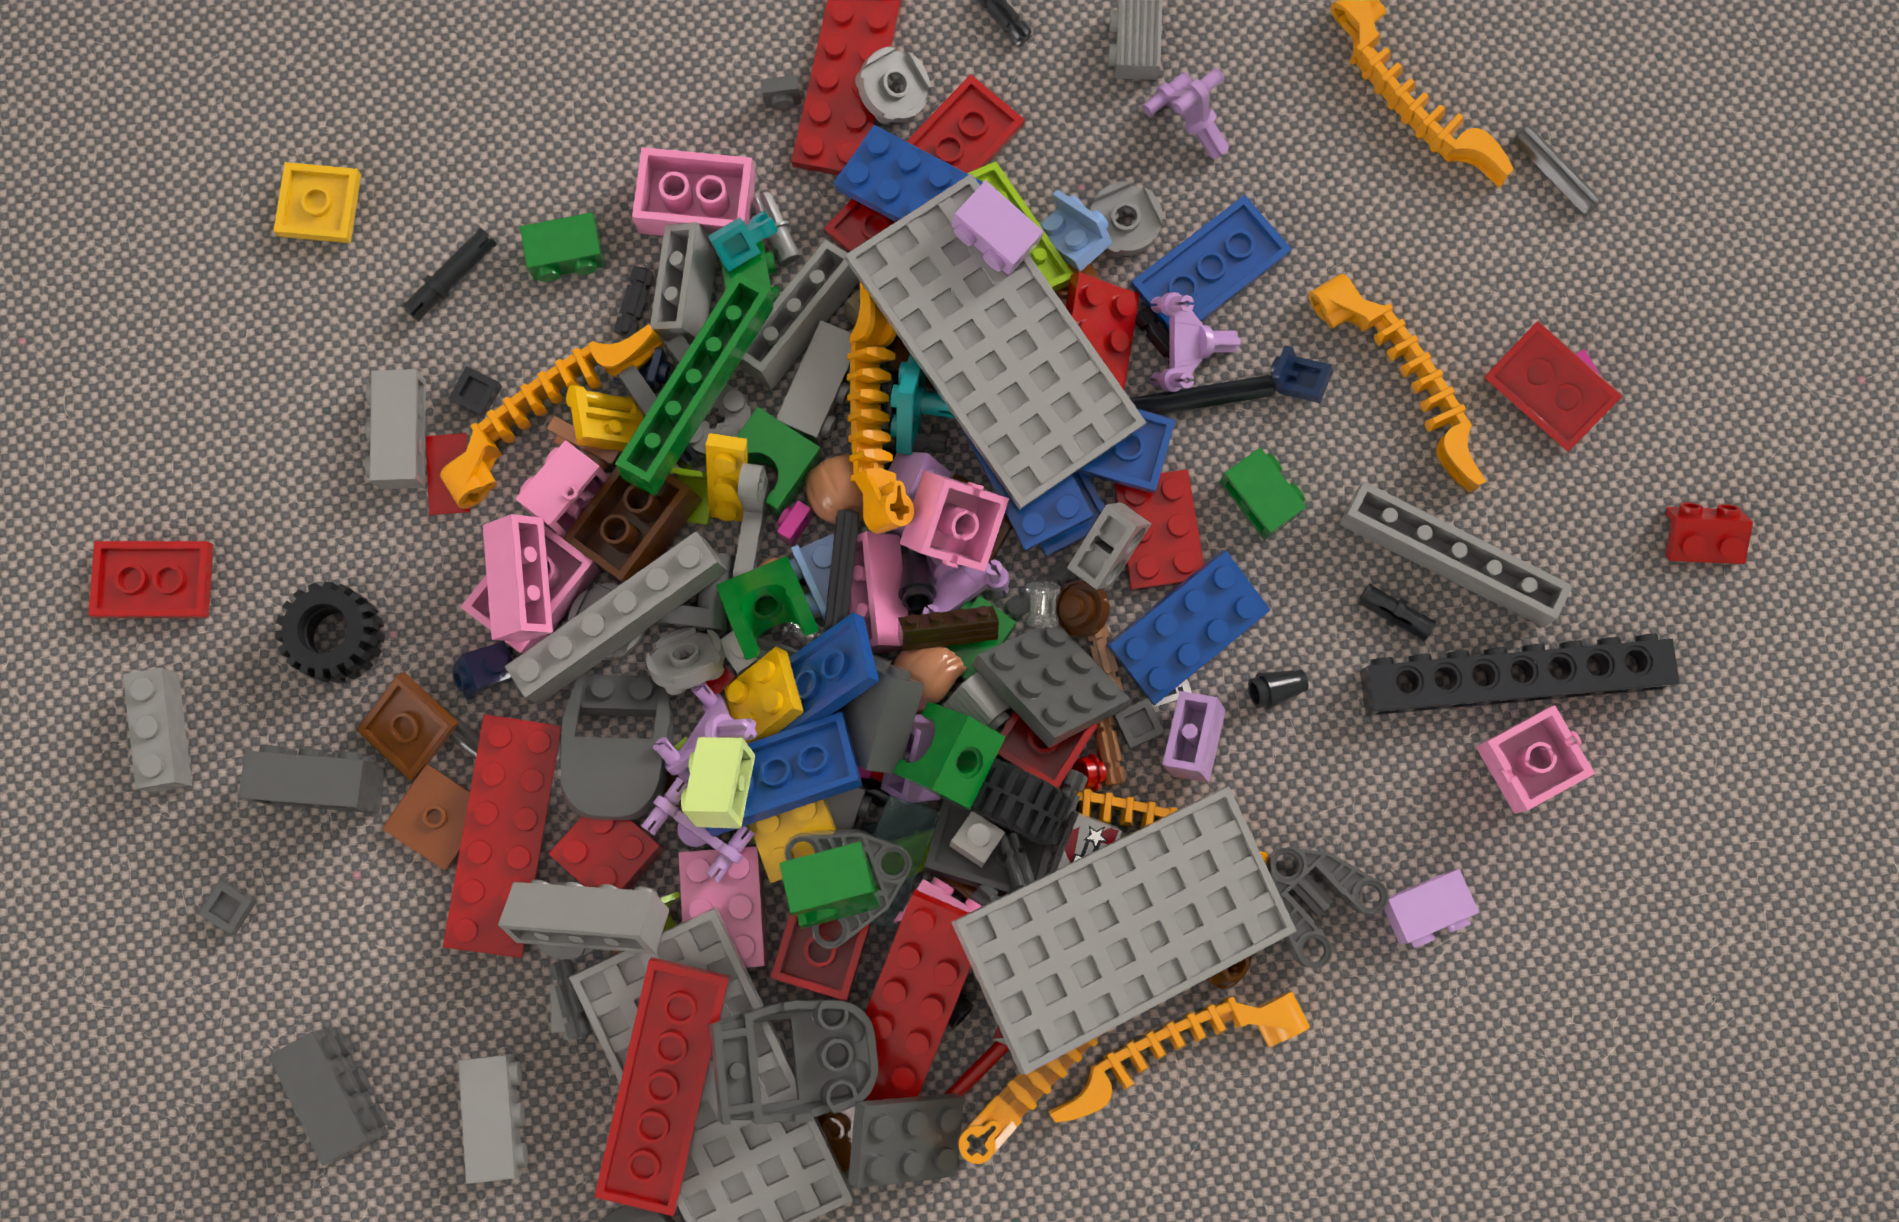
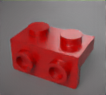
(1708, 534)

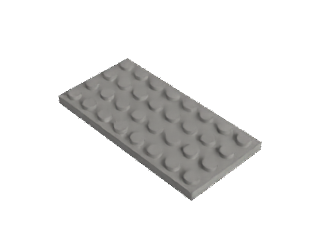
(995, 349)
(1123, 929)
(741, 1167)

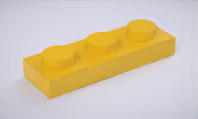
(723, 464)

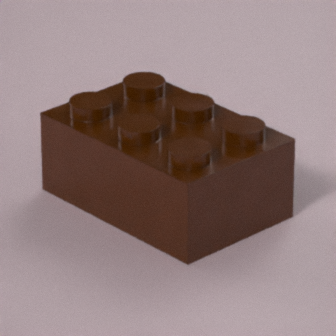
(629, 527)

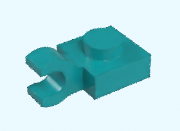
(738, 241)

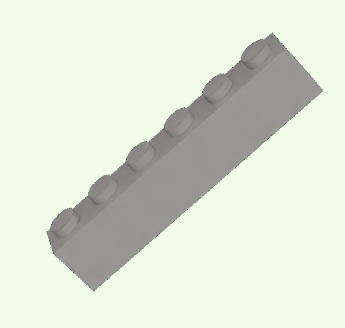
(1455, 555)
(616, 619)

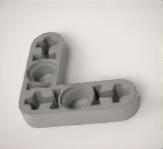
(752, 493)

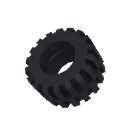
(305, 615)
(1021, 803)

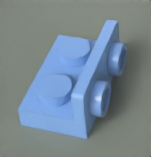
(1076, 231)
(814, 565)

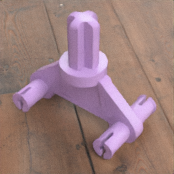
(1193, 107)
(1188, 341)
(963, 583)
(714, 723)
(694, 835)

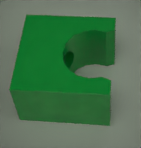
(785, 451)
(753, 617)
(938, 767)
(829, 885)

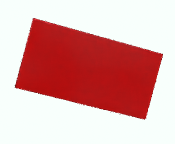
(439, 453)

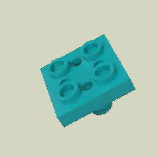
(912, 404)

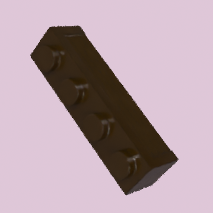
(948, 628)

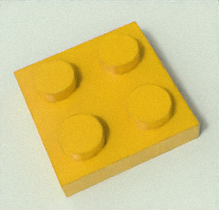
(317, 202)
(766, 694)
(775, 832)

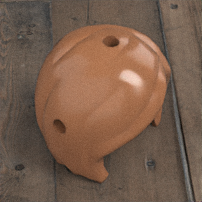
(831, 489)
(935, 668)

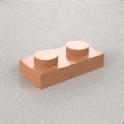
(565, 431)

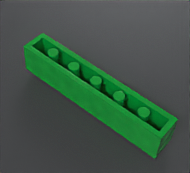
(695, 384)

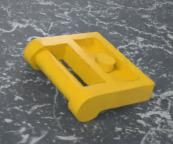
(602, 426)

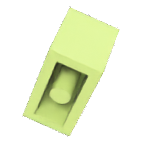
(718, 782)

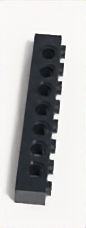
(1654, 660)

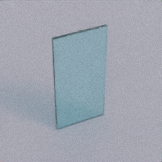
(910, 828)

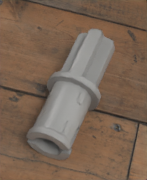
(781, 241)

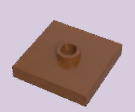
(407, 726)
(431, 817)

